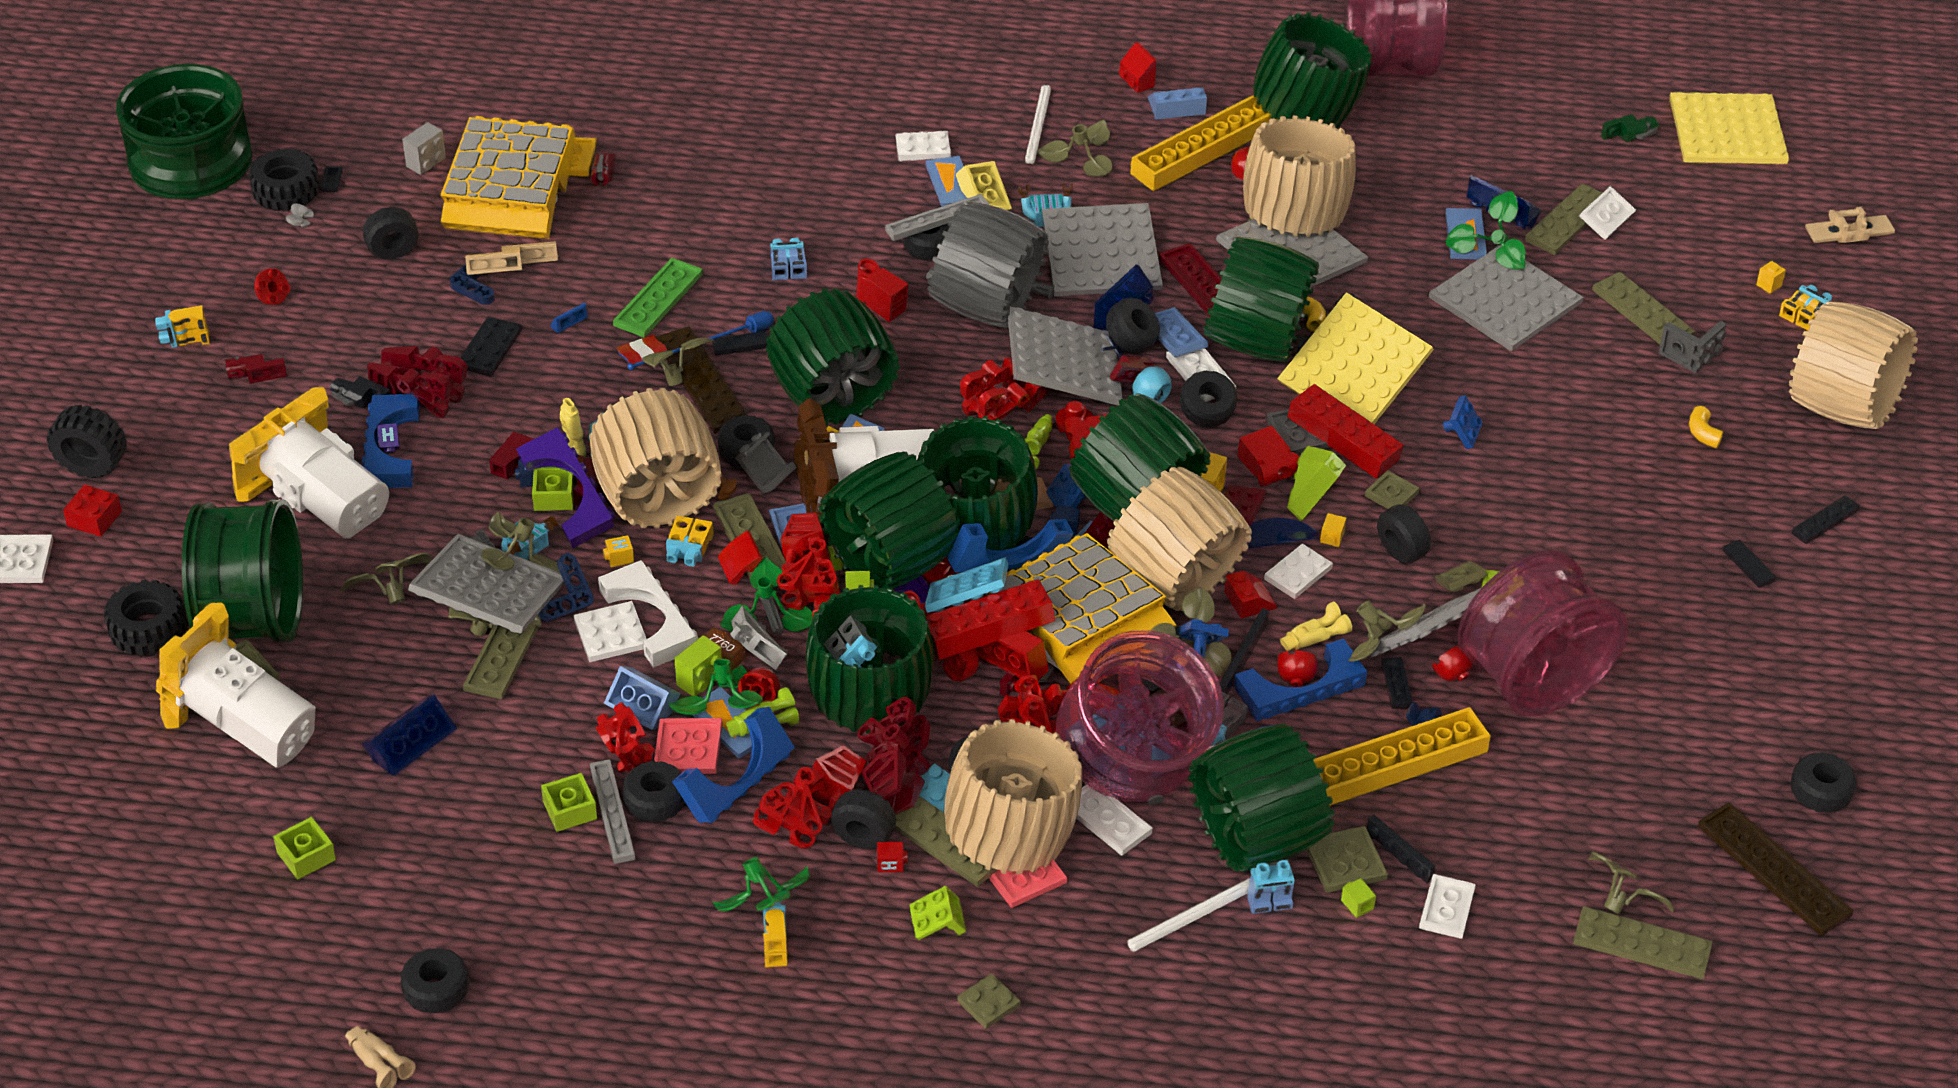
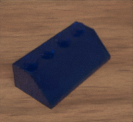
(1482, 193)
(1131, 285)
(409, 735)

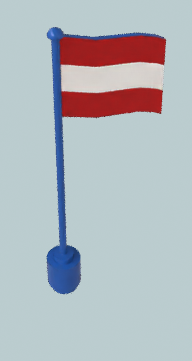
(636, 350)

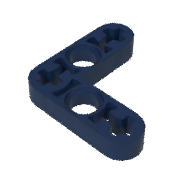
(462, 282)
(575, 592)

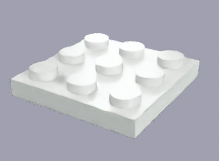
(24, 558)
(610, 631)

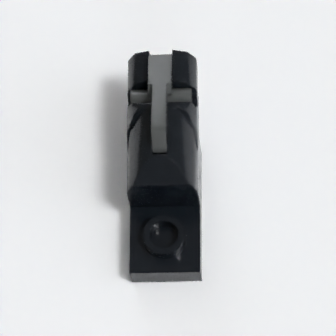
(357, 392)

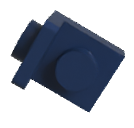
(1417, 716)

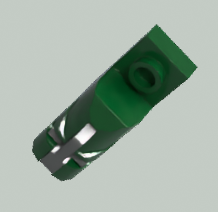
(1629, 128)

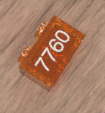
(730, 648)

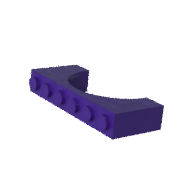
(553, 451)

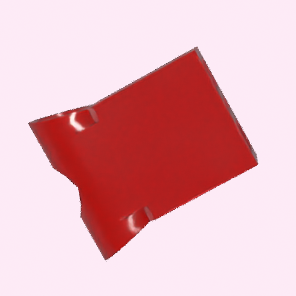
(881, 290)
(1078, 428)
(1267, 456)

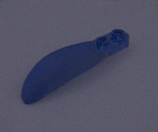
(1279, 531)

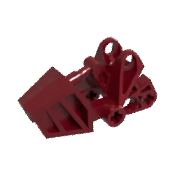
(401, 374)
(894, 762)

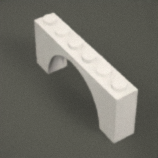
(638, 583)

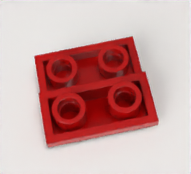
(739, 557)

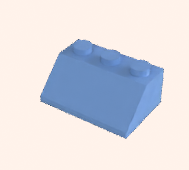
(1178, 103)
(643, 695)

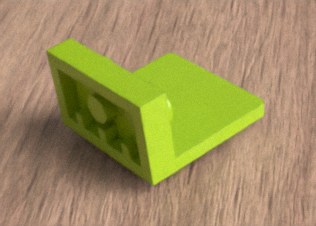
(937, 911)

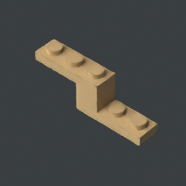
(511, 258)

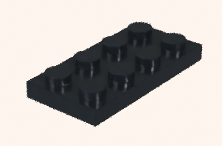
(490, 345)

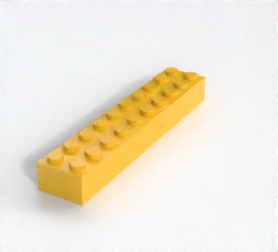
(1199, 144)
(1403, 754)

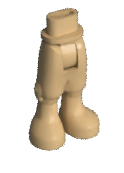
(373, 1051)

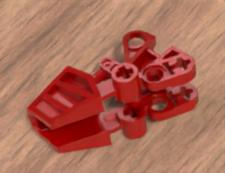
(987, 400)
(807, 563)
(1036, 704)
(829, 779)

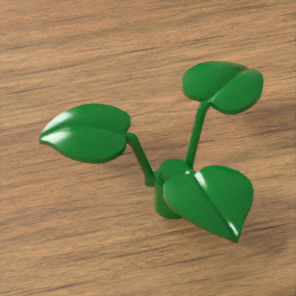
(1512, 252)
(764, 580)
(725, 678)
(756, 872)

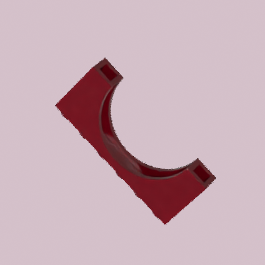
(506, 460)

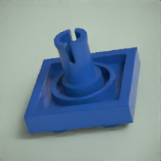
(1464, 422)
(1064, 490)
(1202, 634)

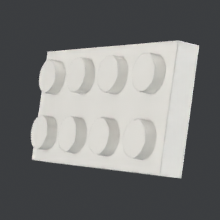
(1195, 362)
(1111, 821)

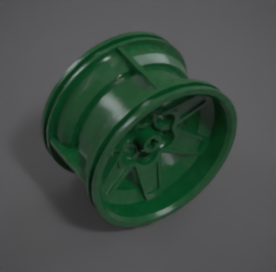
(184, 131)
(247, 563)

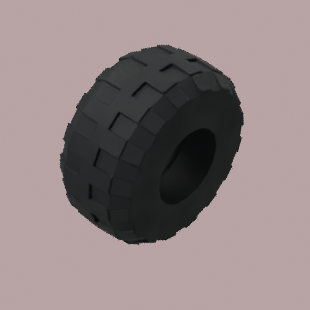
(394, 244)
(924, 244)
(1132, 325)
(1205, 413)
(739, 432)
(1404, 533)
(1823, 782)
(648, 804)
(863, 818)
(434, 996)

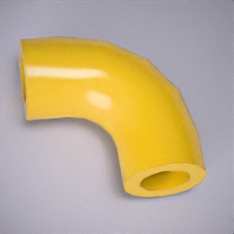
(1315, 313)
(1702, 430)

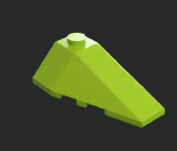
(1314, 476)

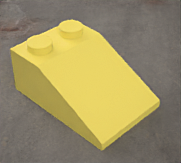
(984, 180)

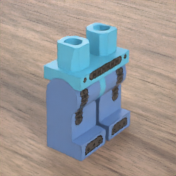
(788, 253)
(1271, 884)

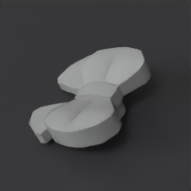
(298, 212)

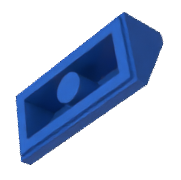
(569, 318)

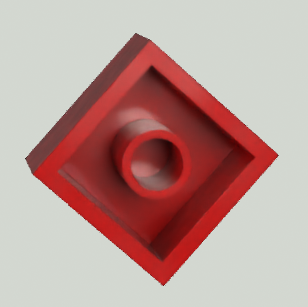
(92, 510)

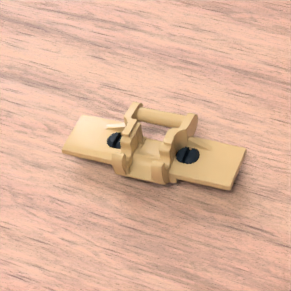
(1840, 231)

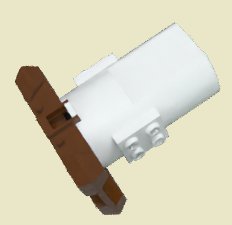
(829, 457)

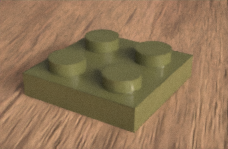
(1391, 490)
(1460, 576)
(988, 1001)

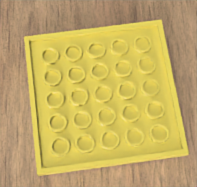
(1728, 128)
(1357, 359)

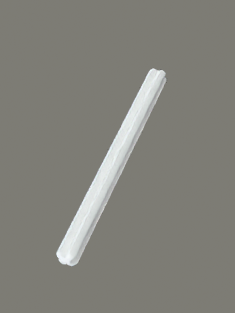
(1038, 124)
(1189, 916)

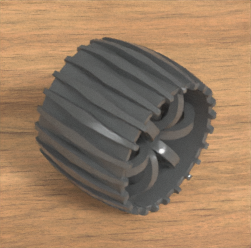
(987, 263)

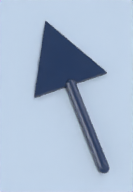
(1117, 349)

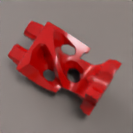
(627, 745)

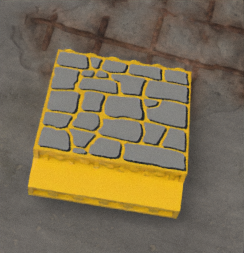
(507, 177)
(1091, 600)

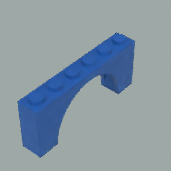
(389, 410)
(971, 551)
(1270, 699)
(769, 747)

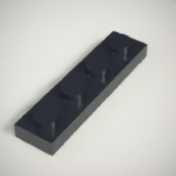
(1825, 519)
(1400, 849)

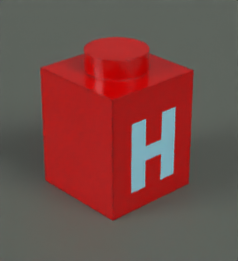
(890, 857)

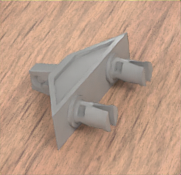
(756, 639)

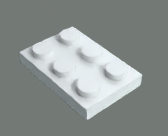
(923, 145)
(1607, 213)
(1298, 571)
(1447, 906)

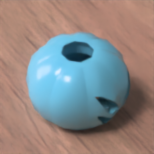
(1151, 382)

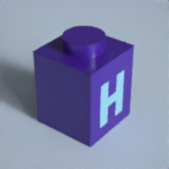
(388, 437)

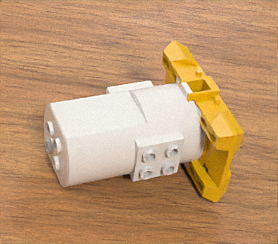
(307, 466)
(230, 691)

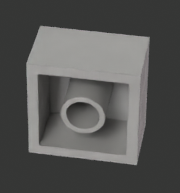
(424, 148)

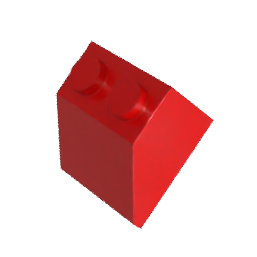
(1138, 68)
(1247, 594)

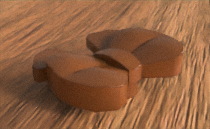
(727, 488)

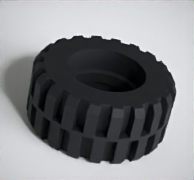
(284, 179)
(86, 441)
(139, 600)

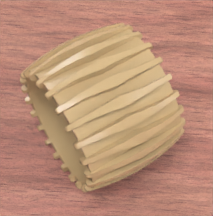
(1299, 176)
(1853, 364)
(655, 457)
(1180, 535)
(1013, 796)

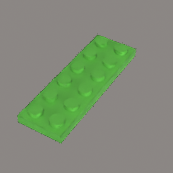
(657, 297)

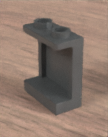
(763, 463)

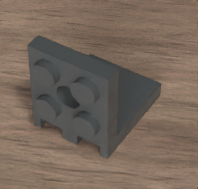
(1694, 351)

